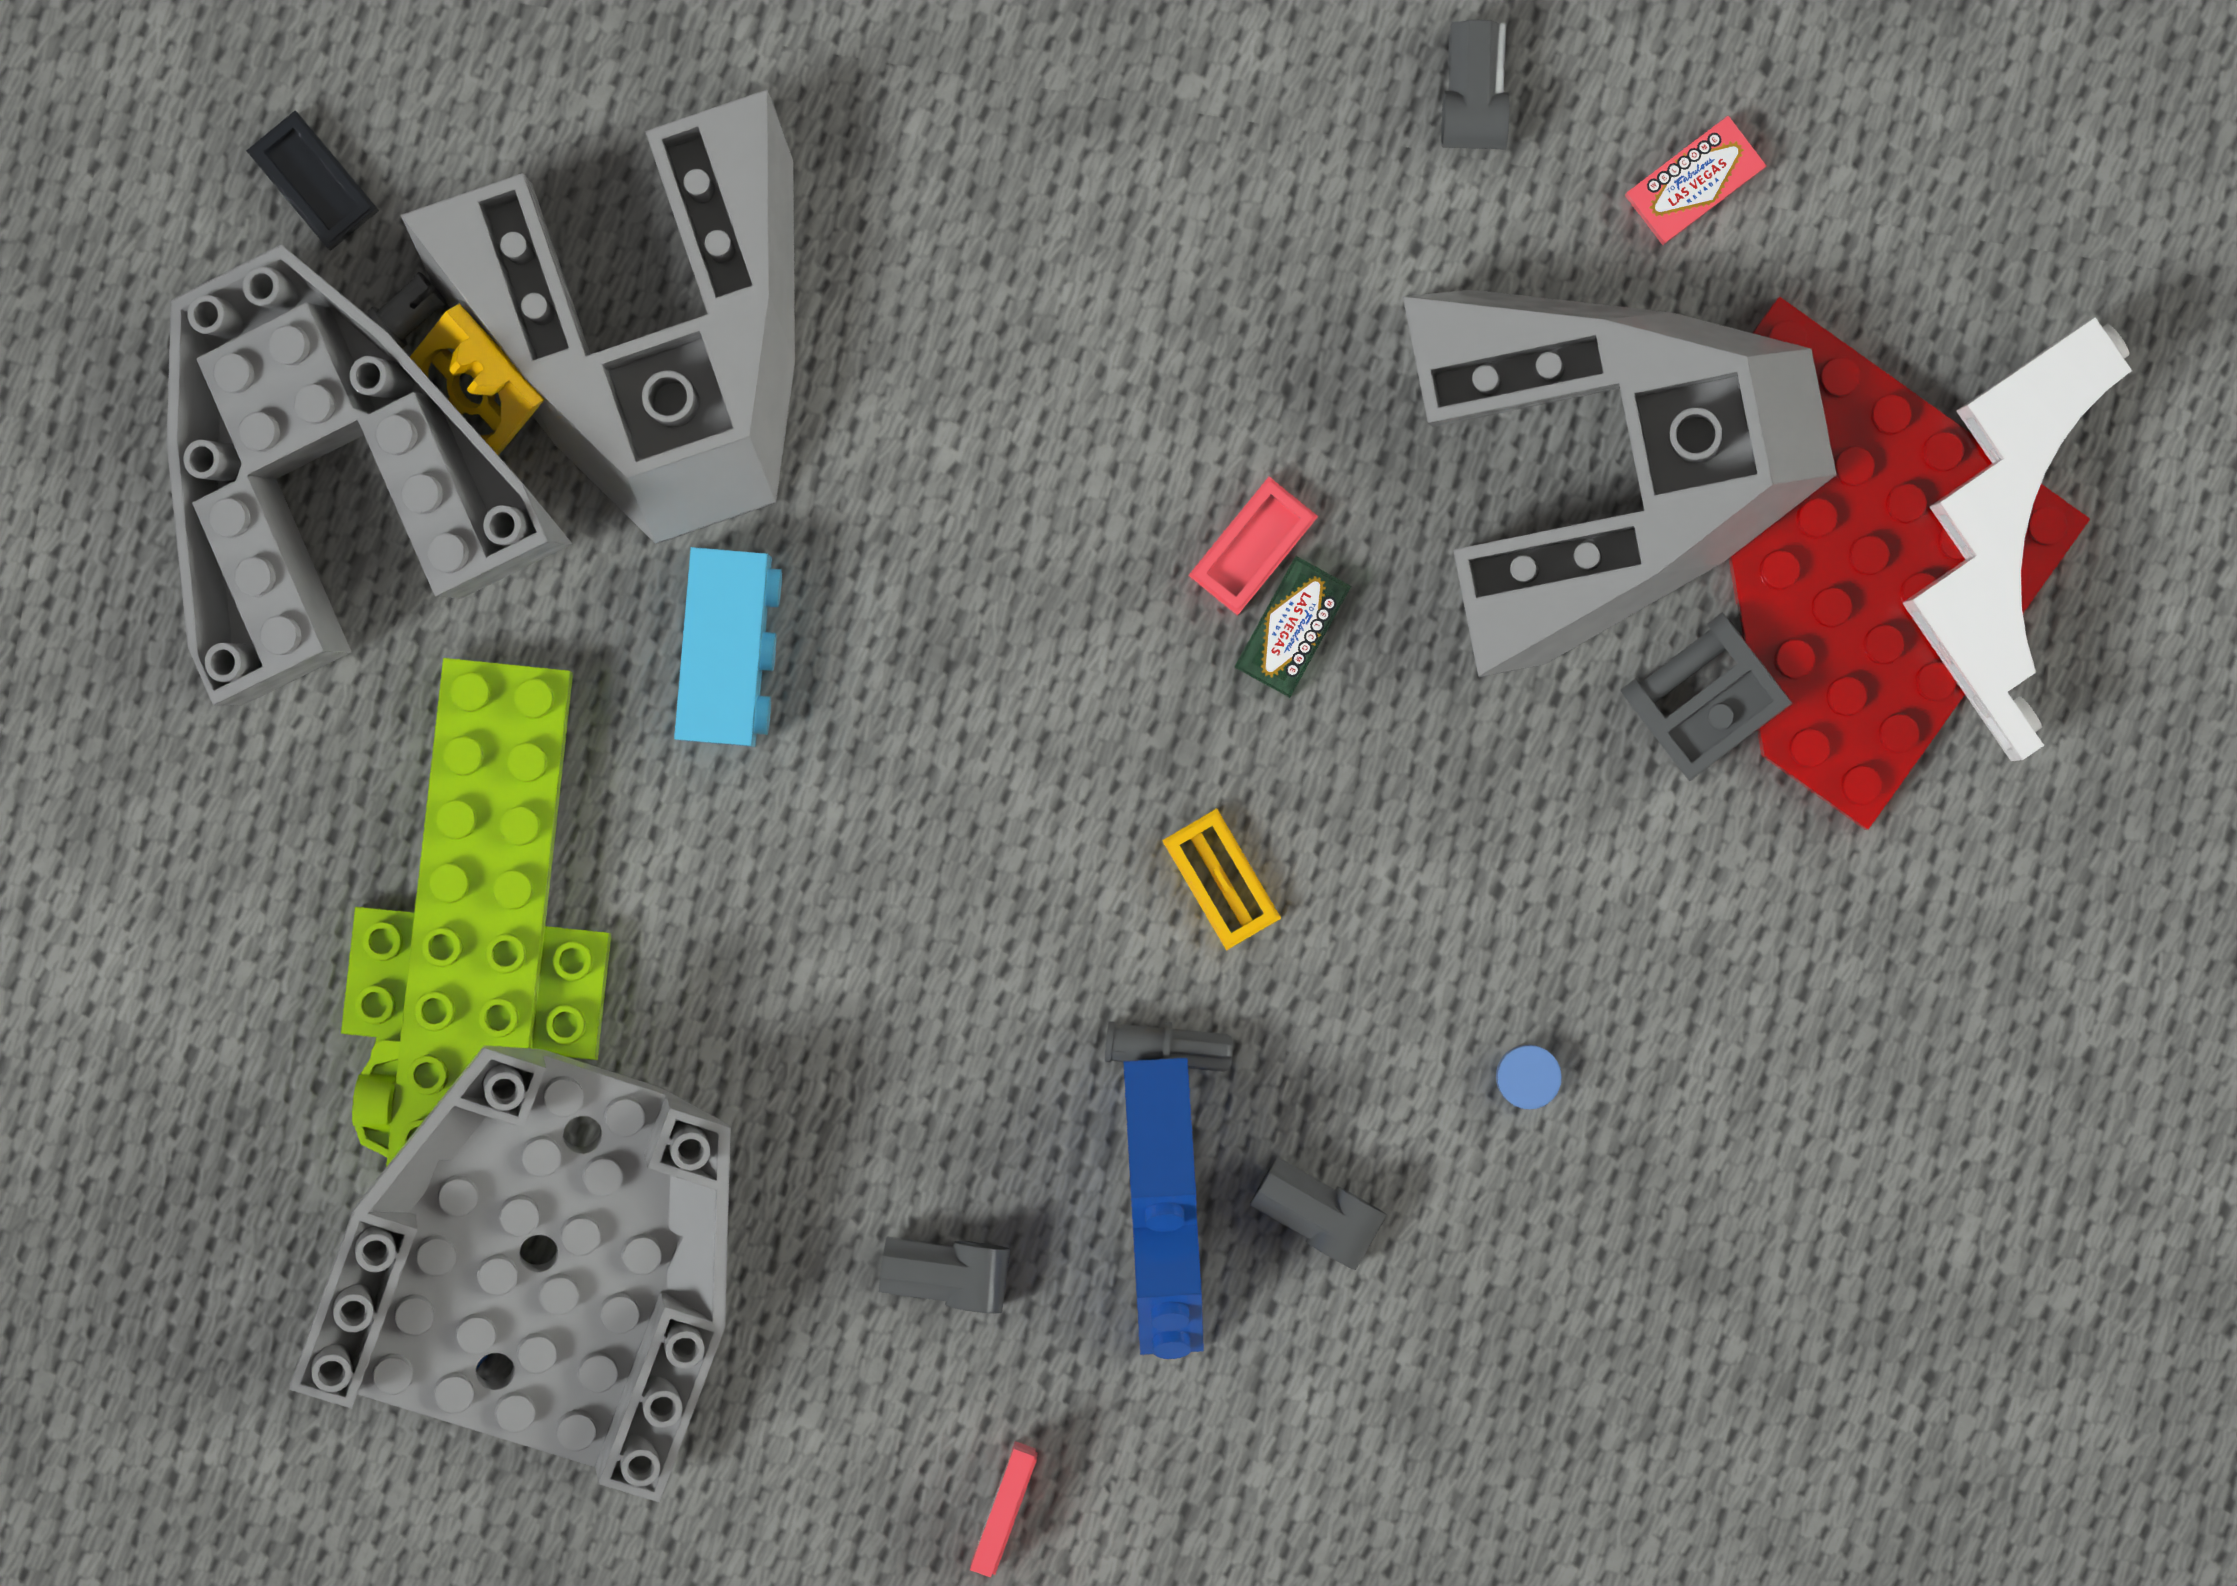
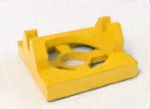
(492, 373)

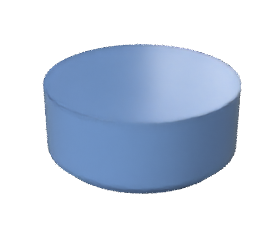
(1528, 1076)

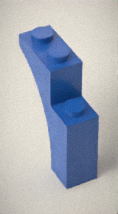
(1164, 1207)

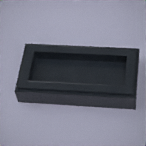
(312, 180)

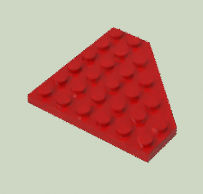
(1832, 576)

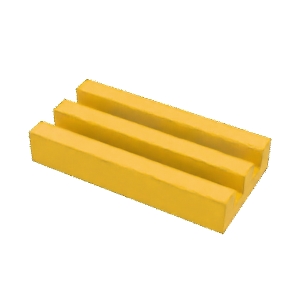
(1249, 926)

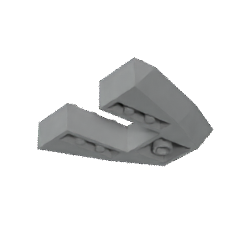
(268, 379)
(682, 418)
(1718, 432)

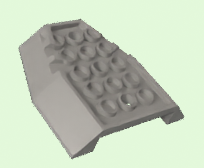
(602, 1334)

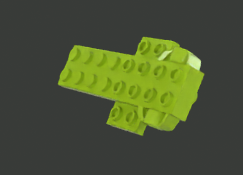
(477, 949)

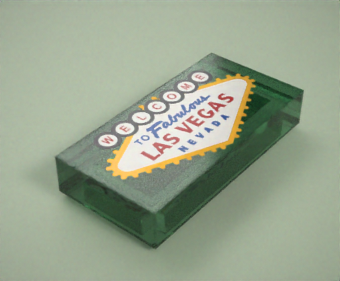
(1292, 627)

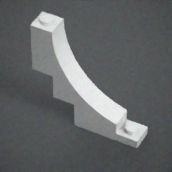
(1976, 607)

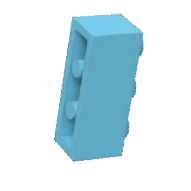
(726, 647)

